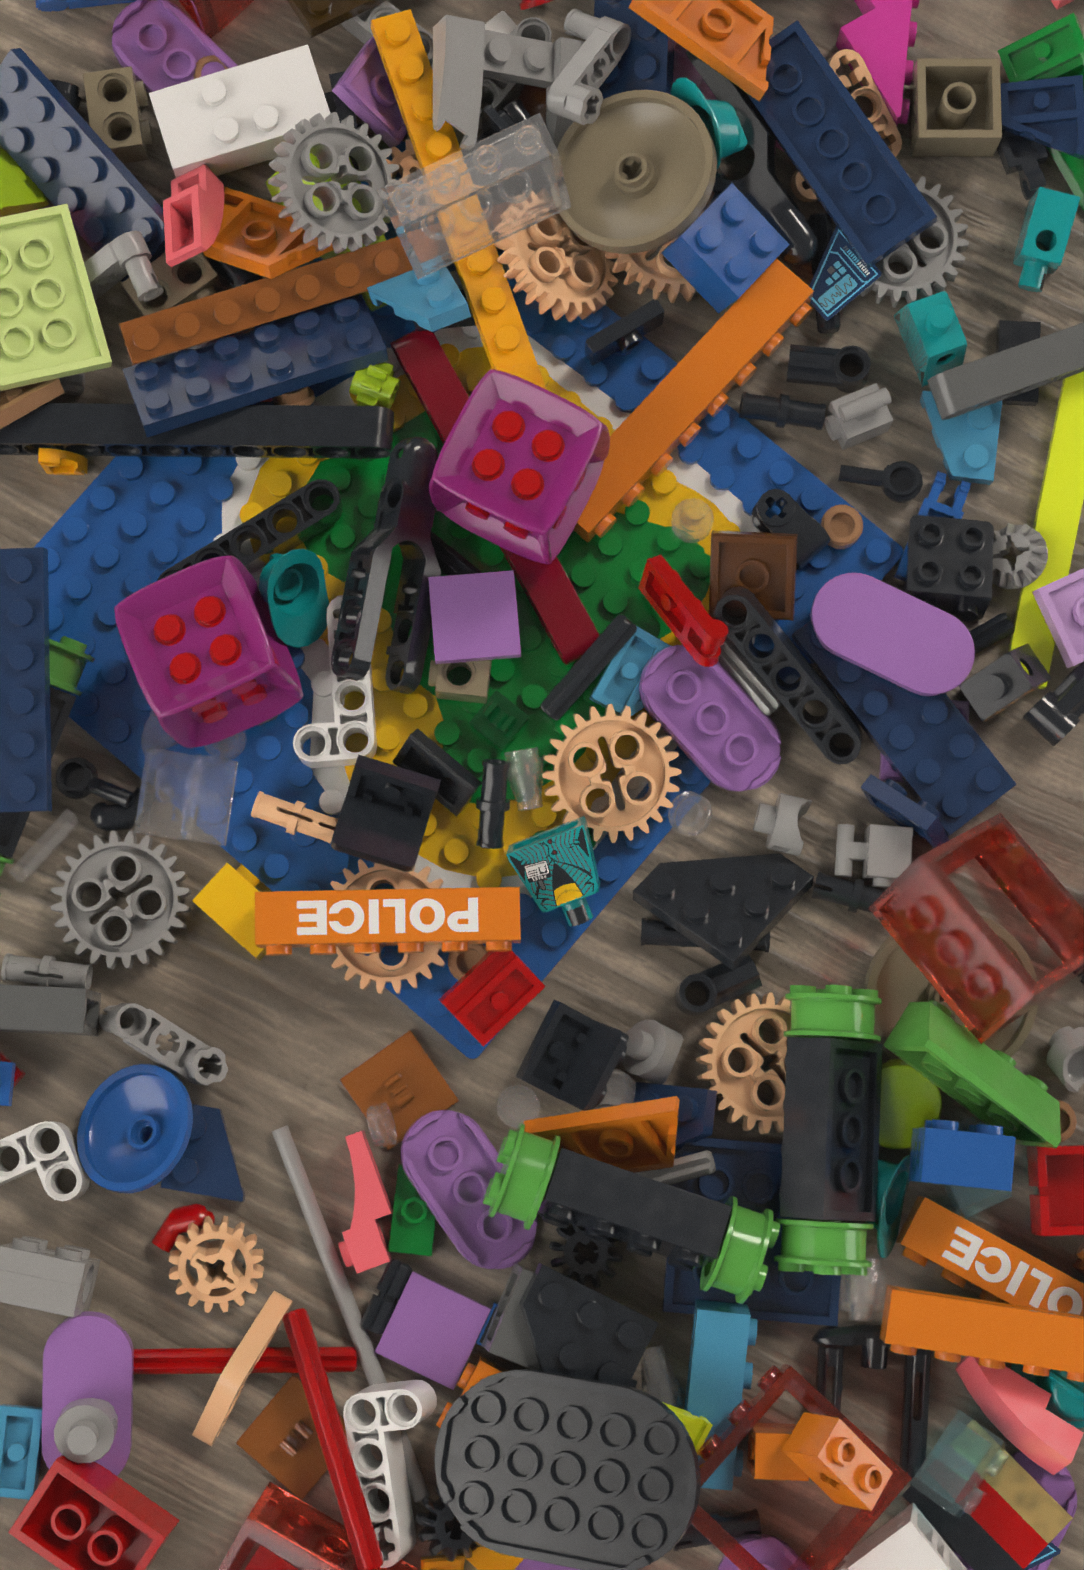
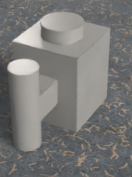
(859, 416)
(884, 852)

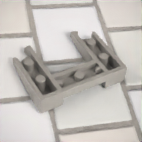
(469, 52)

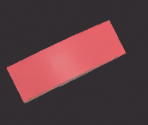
(192, 214)
(1020, 1414)

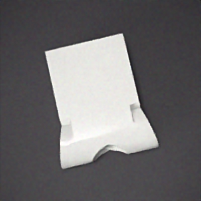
(903, 1544)

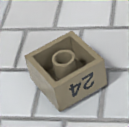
(955, 107)

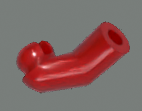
(178, 1222)

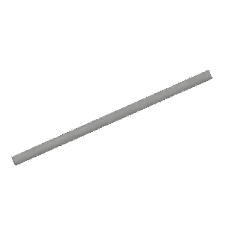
(342, 1289)

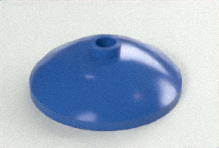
(118, 1124)

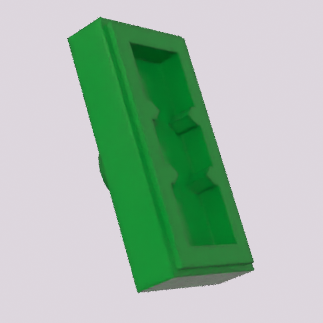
(411, 1220)

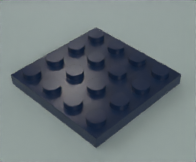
(754, 1177)

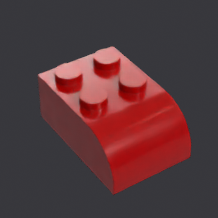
(92, 1520)

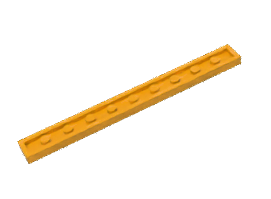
(479, 273)

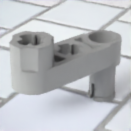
(576, 89)
(123, 257)
(143, 1027)

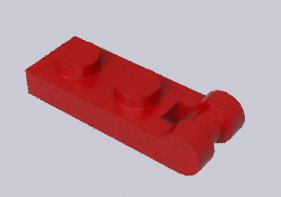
(682, 612)

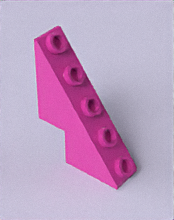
(883, 42)

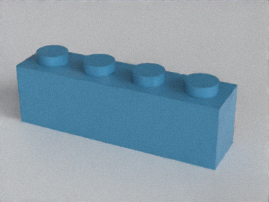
(720, 1374)

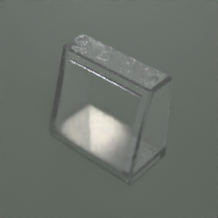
(477, 196)

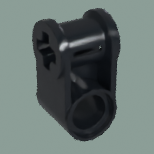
(790, 520)

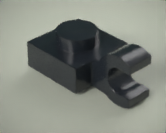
(1023, 157)

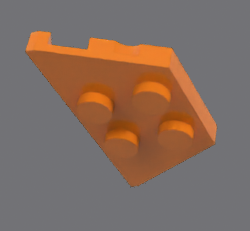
(721, 33)
(258, 238)
(624, 1135)

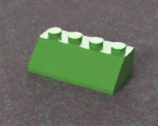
(975, 1074)

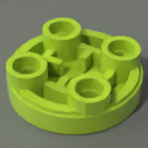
(905, 1103)

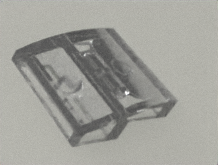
(186, 797)

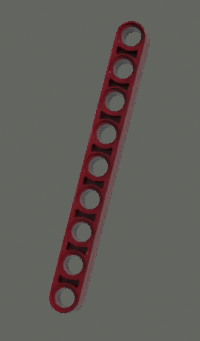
(543, 584)

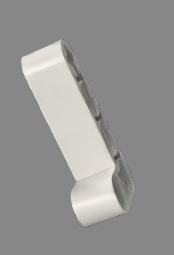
(345, 721)
(48, 1165)
(392, 1523)

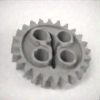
(332, 145)
(938, 262)
(99, 868)

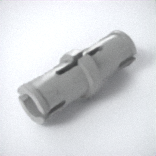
(46, 972)

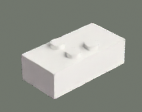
(238, 112)

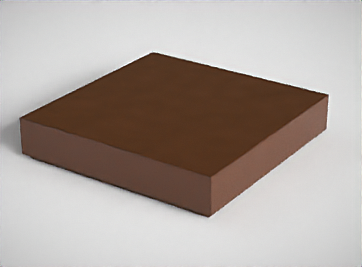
(756, 562)

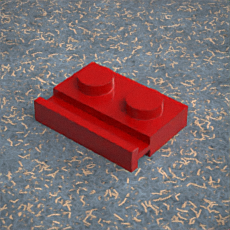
(492, 994)

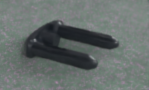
(874, 1355)

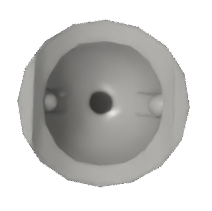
(782, 823)
(651, 1051)
(1067, 1057)
(86, 1429)

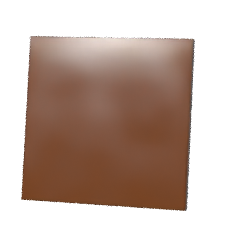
(403, 1080)
(287, 1440)

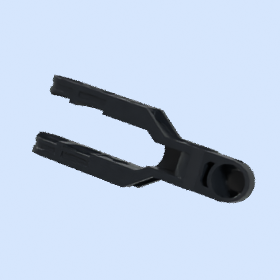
(761, 184)
(405, 518)

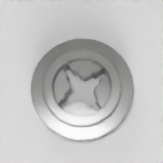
(1027, 566)

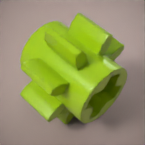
(375, 385)

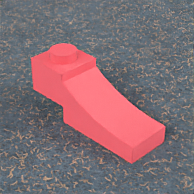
(364, 1241)

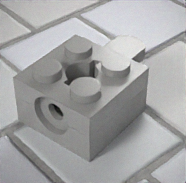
(47, 1278)

